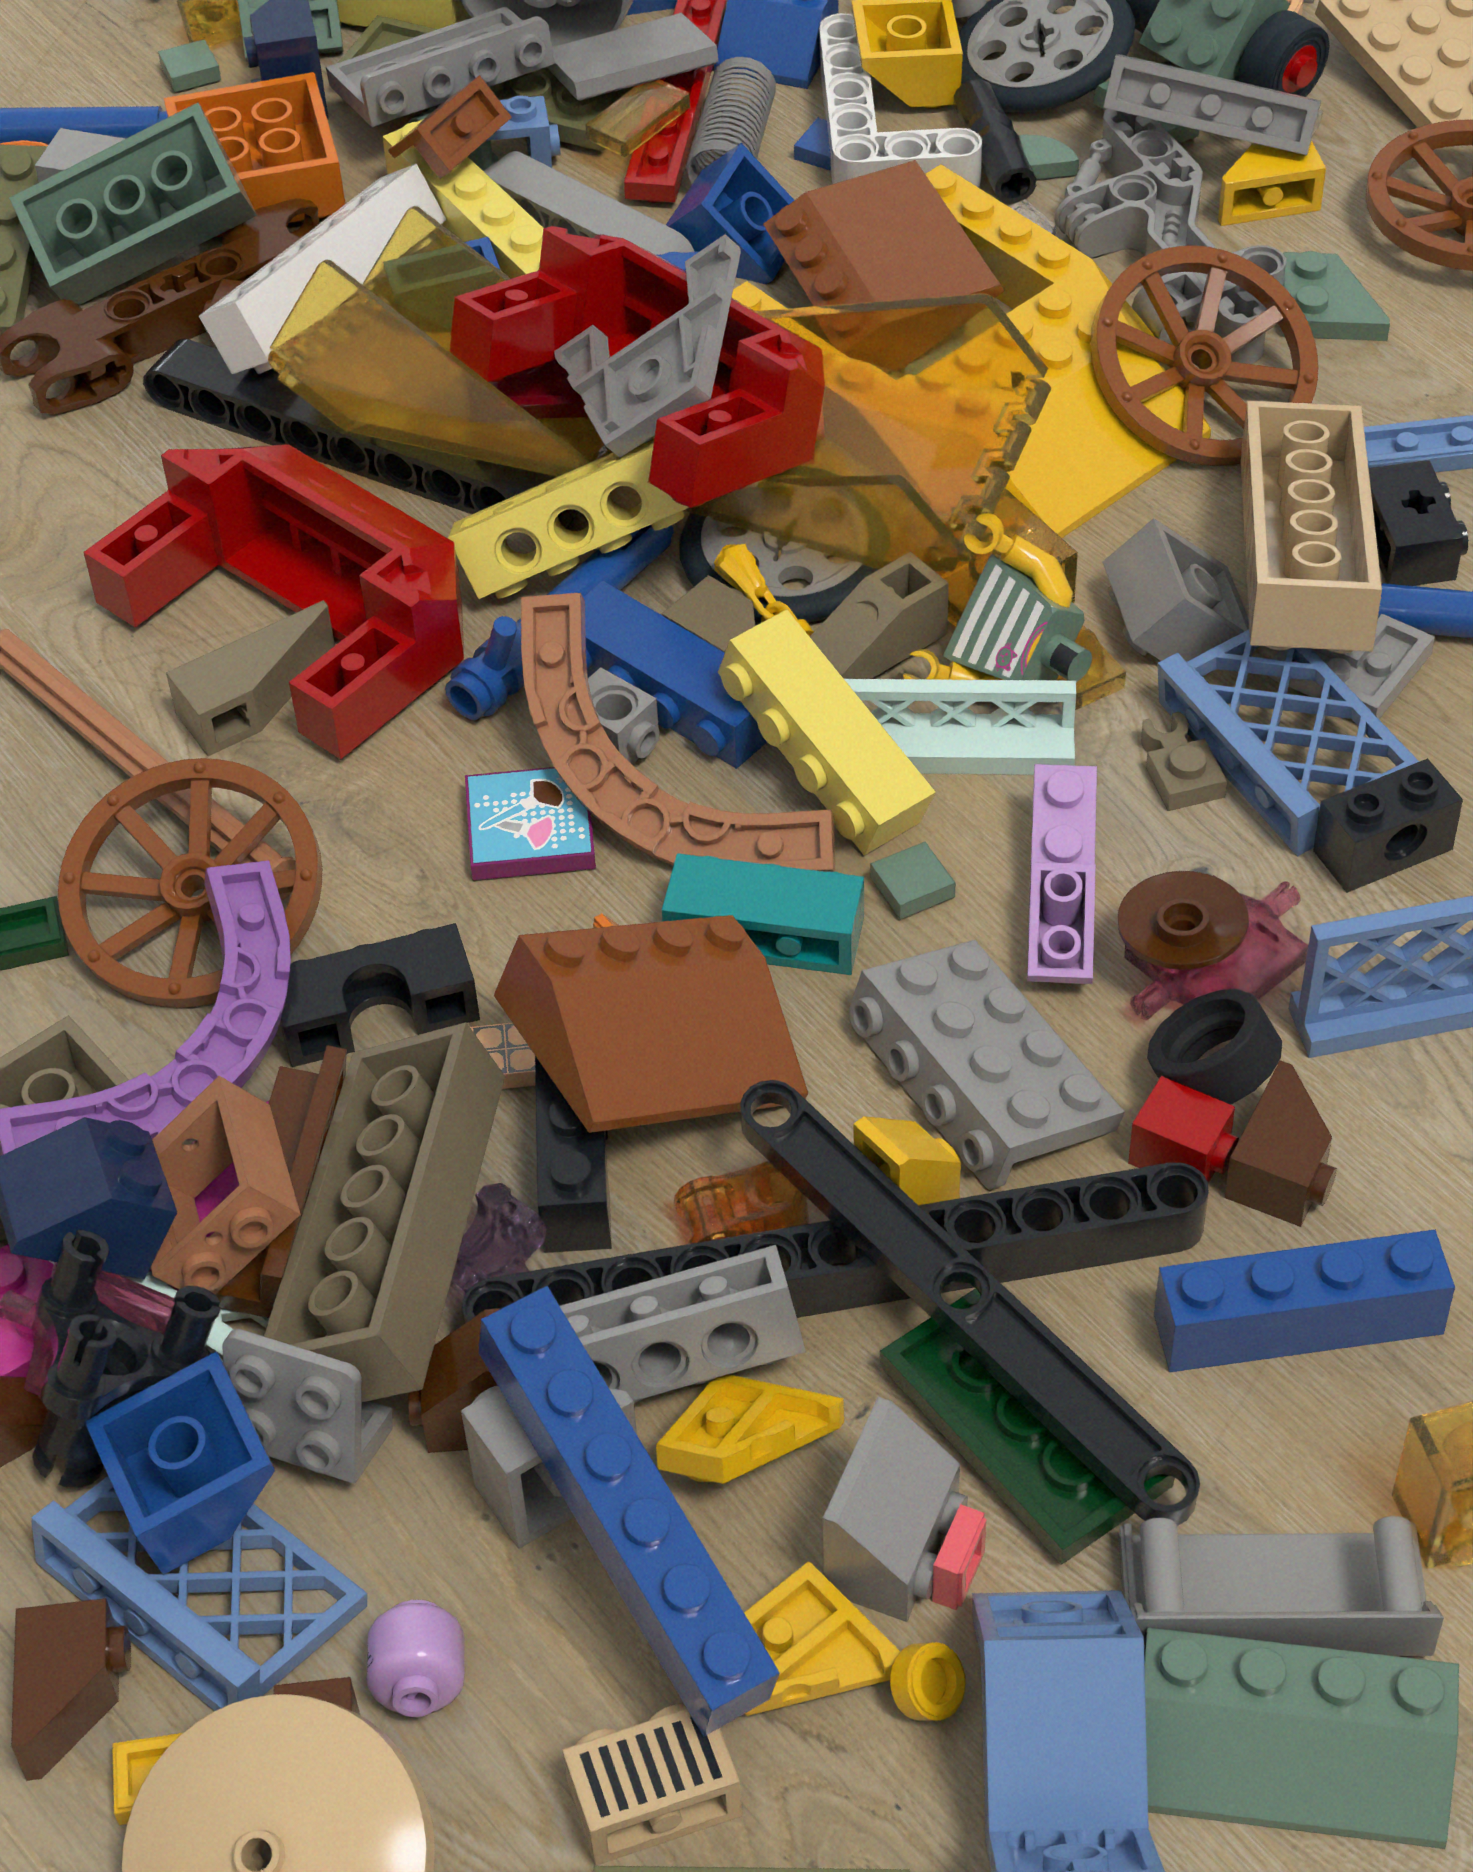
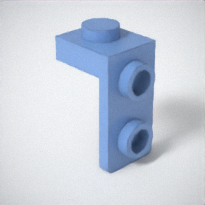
(530, 121)

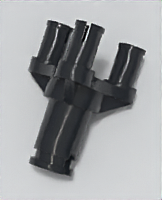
(103, 1355)

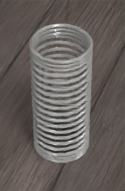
(716, 101)

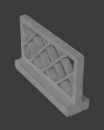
(1213, 104)

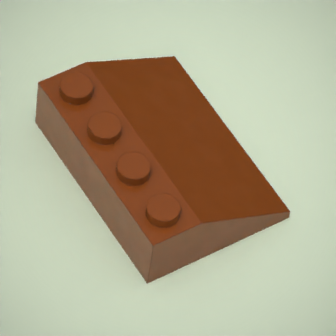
(879, 241)
(650, 1019)

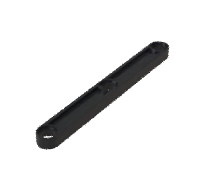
(995, 1331)

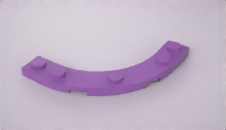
(228, 1039)

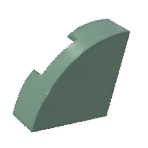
(1049, 157)

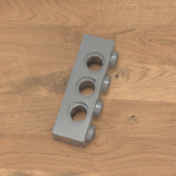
(690, 1325)

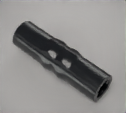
(1001, 145)

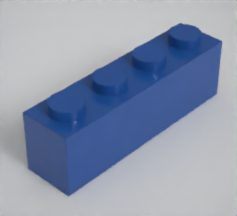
(673, 669)
(1303, 1300)

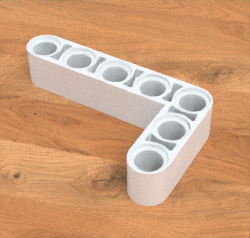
(851, 120)

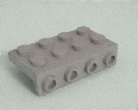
(440, 63)
(979, 1059)

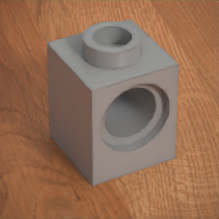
(625, 714)

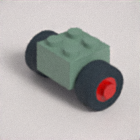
(1236, 40)

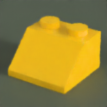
(911, 48)

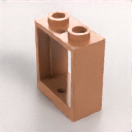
(227, 1129)

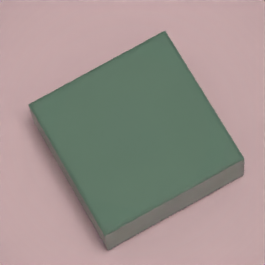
(189, 66)
(912, 880)

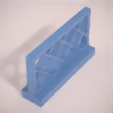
(1238, 745)
(1386, 1001)
(164, 1626)

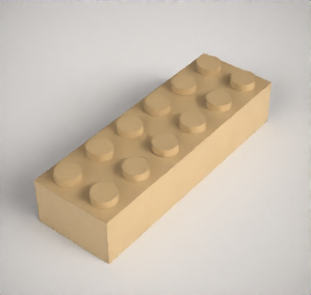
(1309, 528)

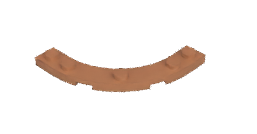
(614, 789)

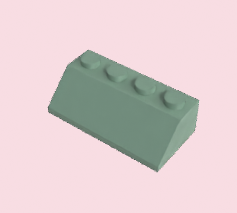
(132, 206)
(1300, 1737)

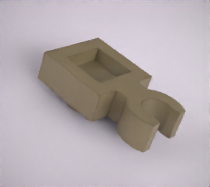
(1181, 769)

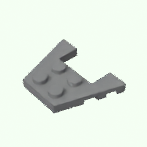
(664, 367)

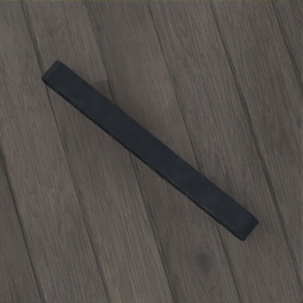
(1002, 1221)

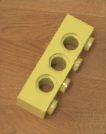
(500, 570)

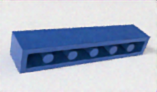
(627, 1511)

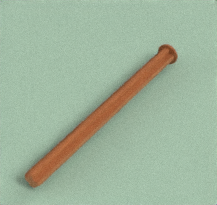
(116, 741)

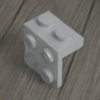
(306, 1405)

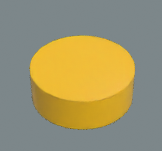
(927, 1681)

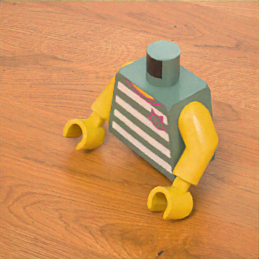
(1016, 618)

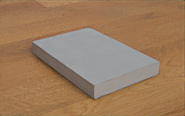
(632, 56)

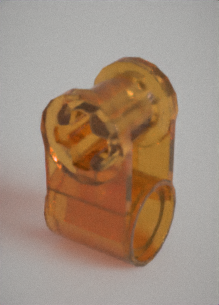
(740, 1203)

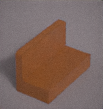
(456, 127)

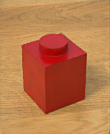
(1183, 1128)

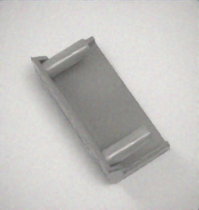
(1284, 1587)

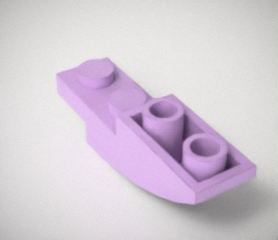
(1062, 874)

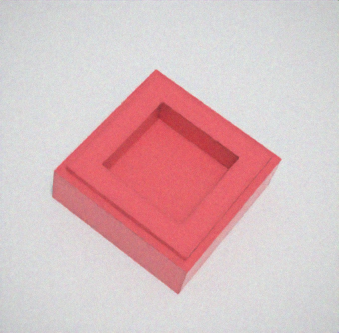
(959, 1557)

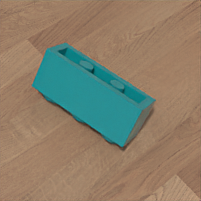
(788, 912)

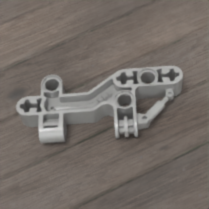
(1155, 207)

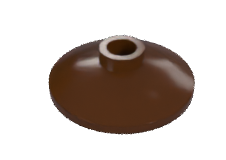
(1183, 920)

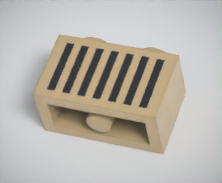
(650, 1783)

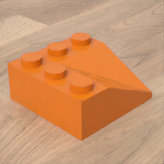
(274, 140)

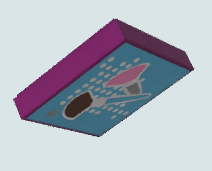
(526, 825)

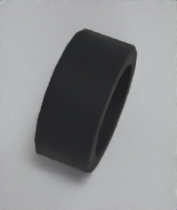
(1205, 1024)

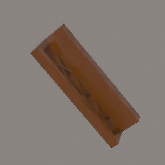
(302, 1115)

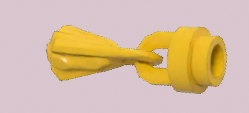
(740, 570)

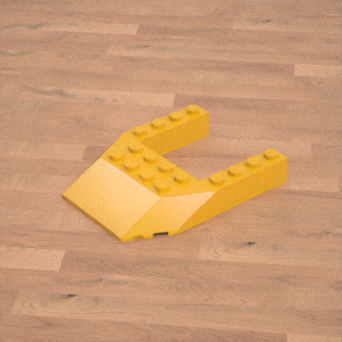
(1078, 448)

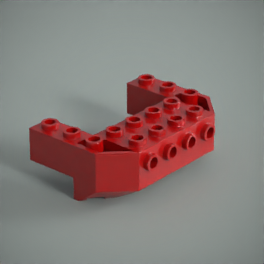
(765, 380)
(301, 541)

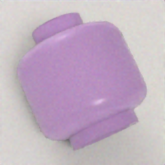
(416, 1655)

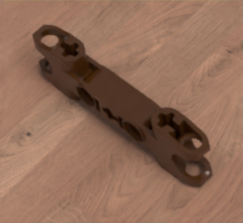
(103, 341)

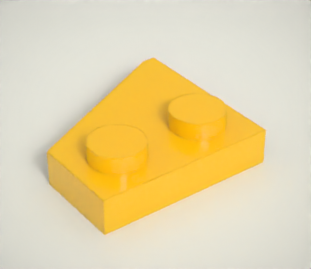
(742, 1426)
(817, 1641)

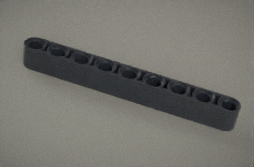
(199, 385)

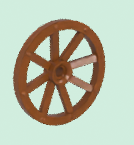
(1453, 208)
(1200, 348)
(180, 875)

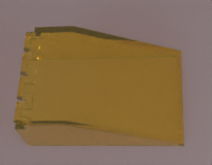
(383, 365)
(911, 433)

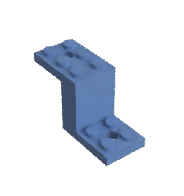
(1063, 1733)

